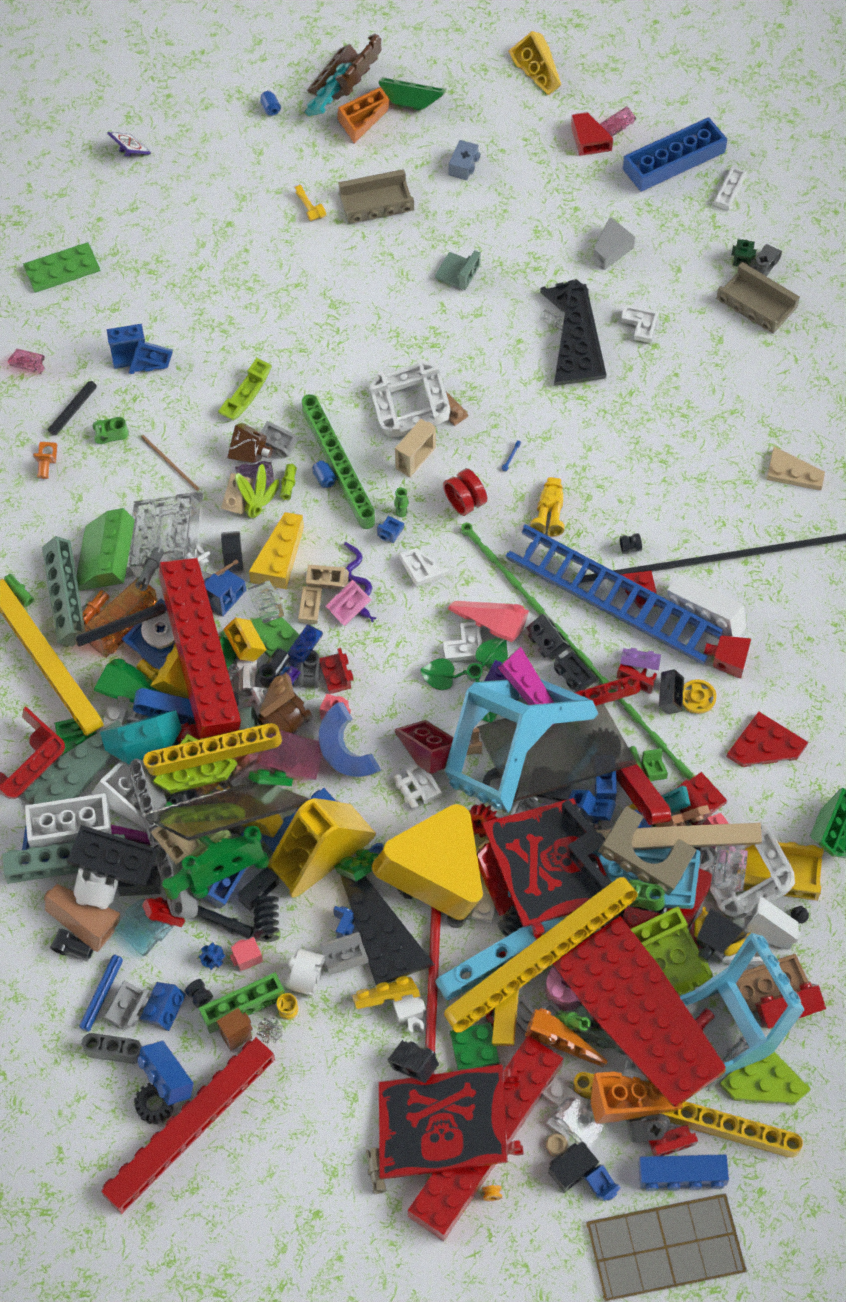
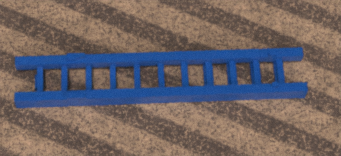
(619, 581)

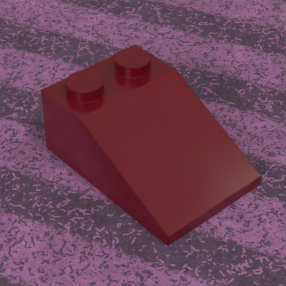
(426, 745)

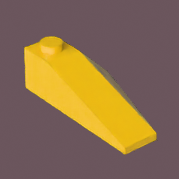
(536, 60)

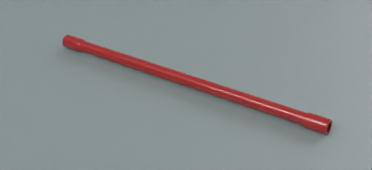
(433, 972)

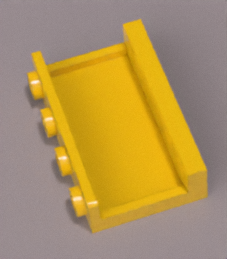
(804, 861)

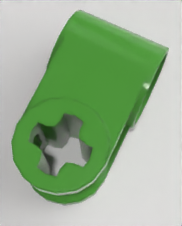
(110, 430)
(645, 893)

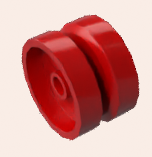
(465, 492)

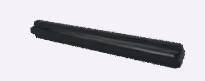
(120, 624)

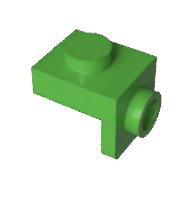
(653, 765)

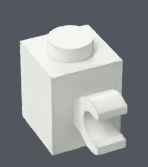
(409, 1011)

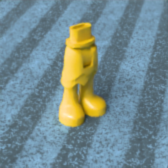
(550, 501)

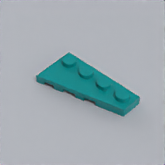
(324, 94)

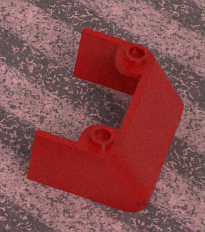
(47, 748)

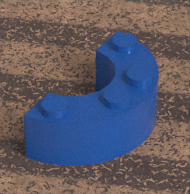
(334, 747)

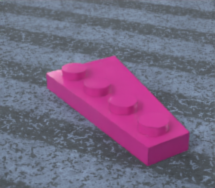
(524, 678)

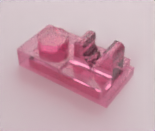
(618, 121)
(27, 360)

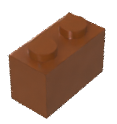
(235, 1028)

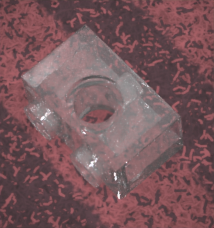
(267, 601)
(729, 869)
(567, 1118)

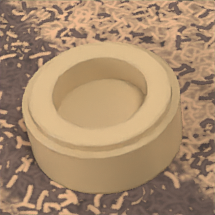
(556, 1145)

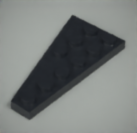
(579, 348)
(386, 940)

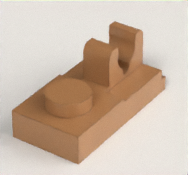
(457, 412)

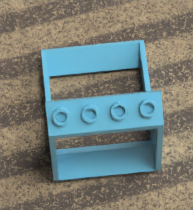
(531, 724)
(726, 985)

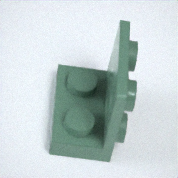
(458, 269)

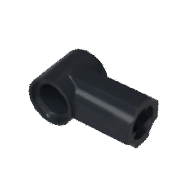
(273, 666)
(67, 943)

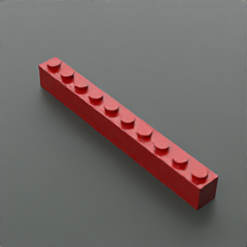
(188, 1125)

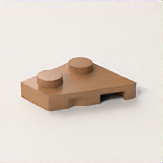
(278, 693)

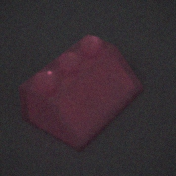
(294, 756)

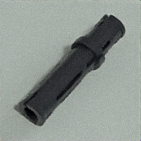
(232, 925)

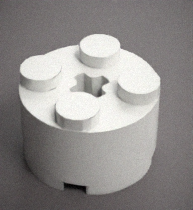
(94, 889)
(305, 972)

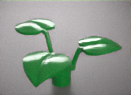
(440, 671)

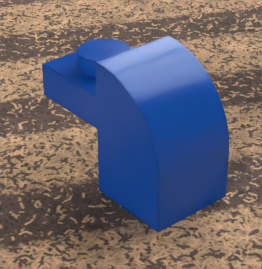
(593, 808)

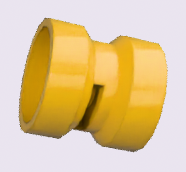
(287, 1001)

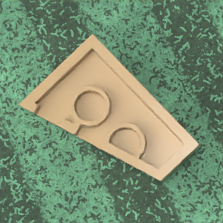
(794, 471)

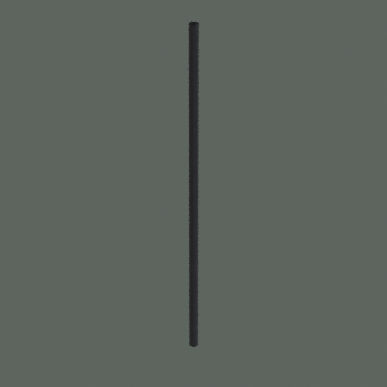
(725, 556)

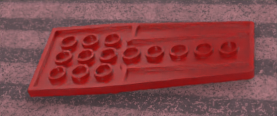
(641, 1011)

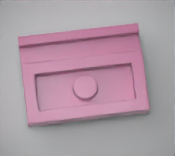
(348, 602)

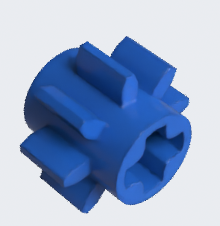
(212, 956)

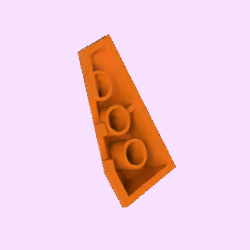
(554, 1033)
(625, 1098)

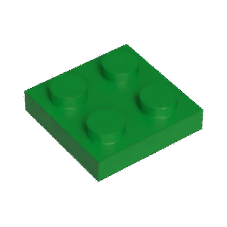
(474, 1047)

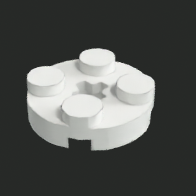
(155, 639)

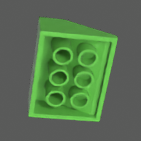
(105, 550)

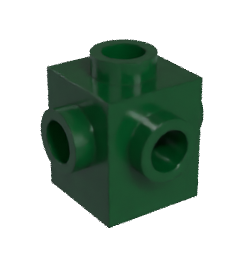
(743, 252)

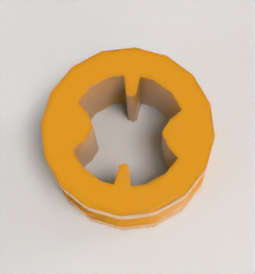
(492, 1193)

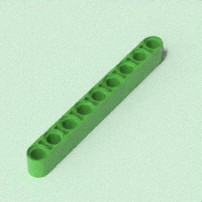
(333, 451)

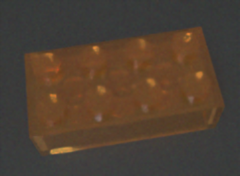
(126, 603)

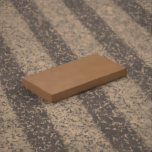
(759, 982)

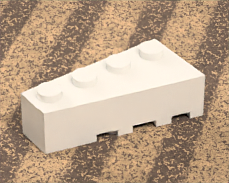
(708, 605)

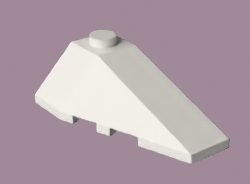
(121, 793)

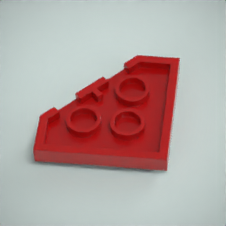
(766, 743)

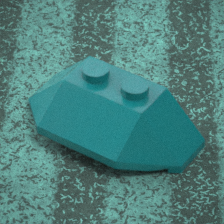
(142, 736)

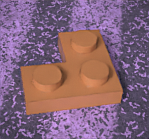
(680, 819)

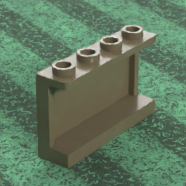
(375, 196)
(758, 298)

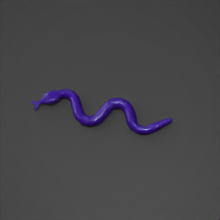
(359, 580)

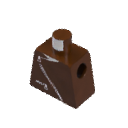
(248, 444)

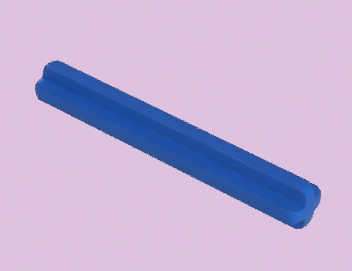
(101, 993)

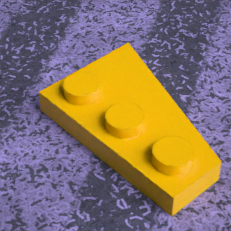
(392, 991)

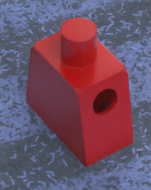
(729, 654)

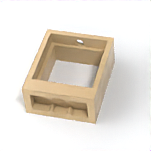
(415, 447)

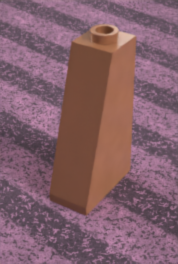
(87, 922)

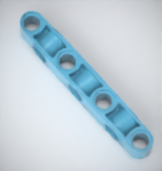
(487, 962)

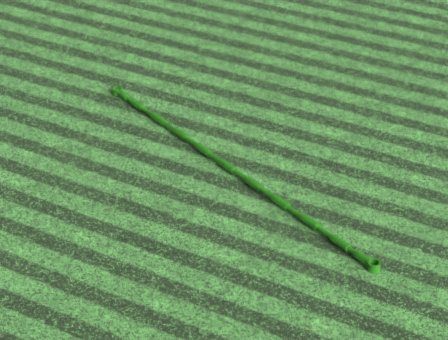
(587, 662)

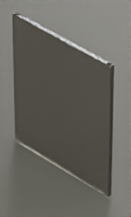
(562, 754)
(224, 809)

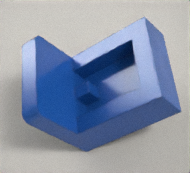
(390, 529)
(346, 924)
(602, 1183)

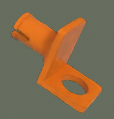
(45, 459)

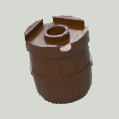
(288, 716)

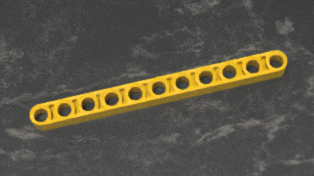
(48, 661)
(540, 954)
(716, 1128)

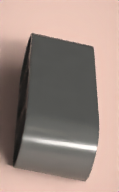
(103, 1044)

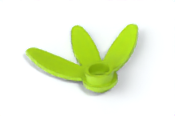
(257, 498)

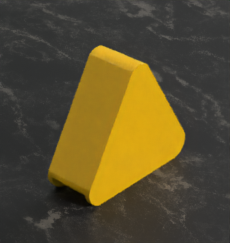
(317, 842)
(435, 862)

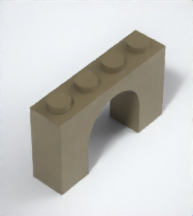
(619, 848)

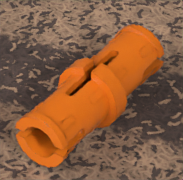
(93, 607)

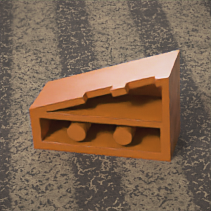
(362, 113)

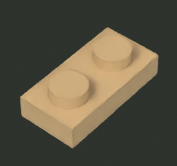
(310, 605)

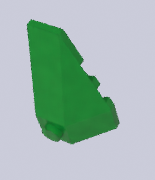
(122, 680)

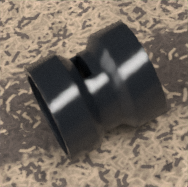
(630, 543)
(199, 993)

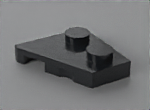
(559, 293)

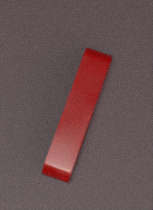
(643, 795)

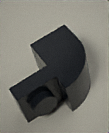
(232, 550)

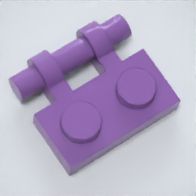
(640, 658)

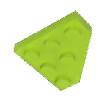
(195, 776)
(766, 1082)

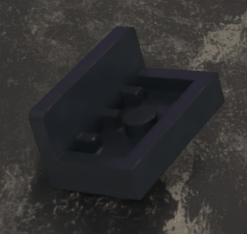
(574, 672)

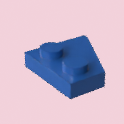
(149, 357)

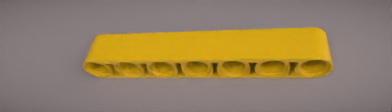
(203, 746)

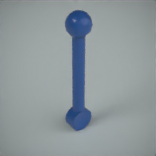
(505, 467)

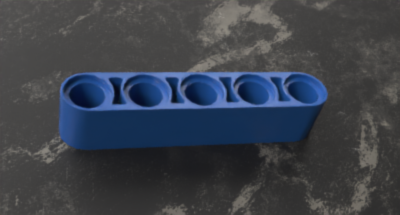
(154, 703)

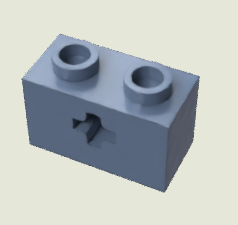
(464, 160)

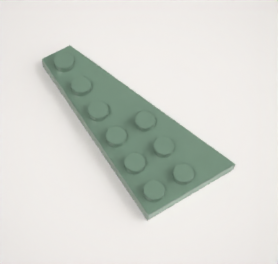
(71, 771)

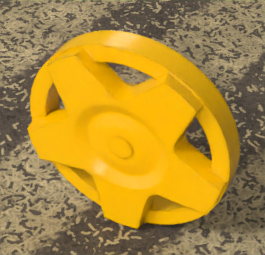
(698, 696)

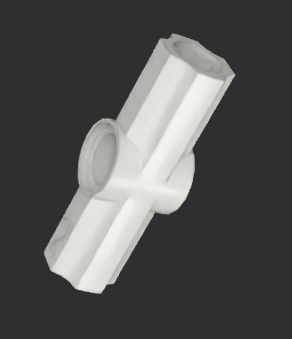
(247, 676)

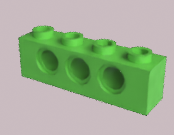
(248, 999)

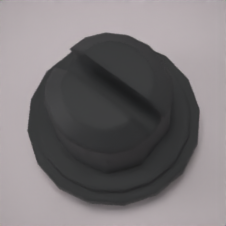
(800, 914)

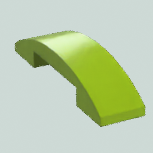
(247, 390)

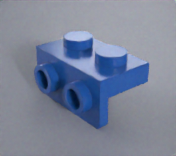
(163, 1005)

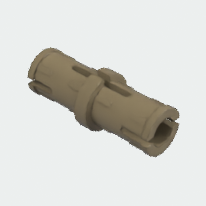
(374, 1171)

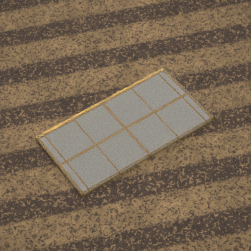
(665, 1247)

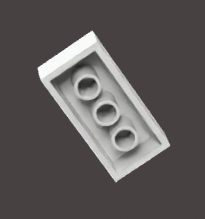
(61, 819)

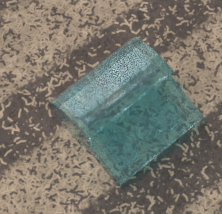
(140, 930)

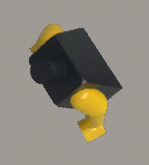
(717, 935)

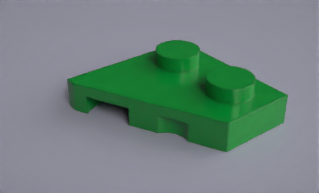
(270, 777)

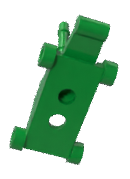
(217, 863)

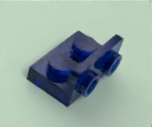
(304, 644)

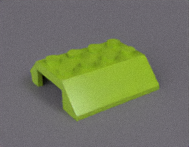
(674, 950)

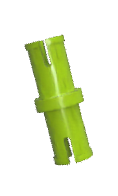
(288, 482)

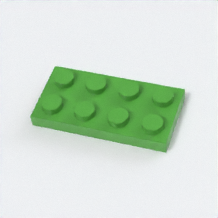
(61, 267)

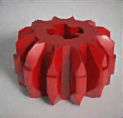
(481, 814)

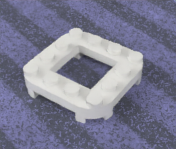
(386, 383)
(771, 889)

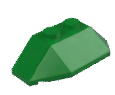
(410, 94)
(830, 826)

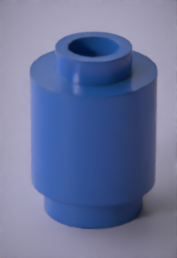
(270, 103)
(324, 474)

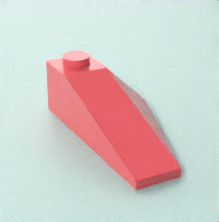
(502, 619)

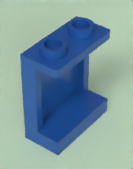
(123, 343)

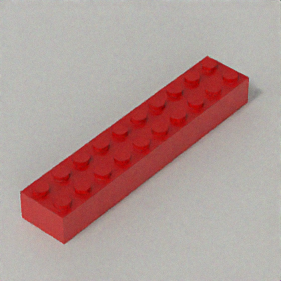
(199, 648)
(450, 1192)

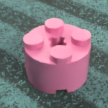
(558, 993)

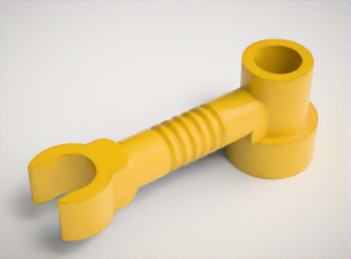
(313, 211)

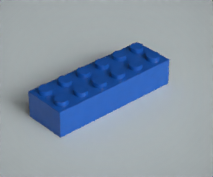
(674, 154)

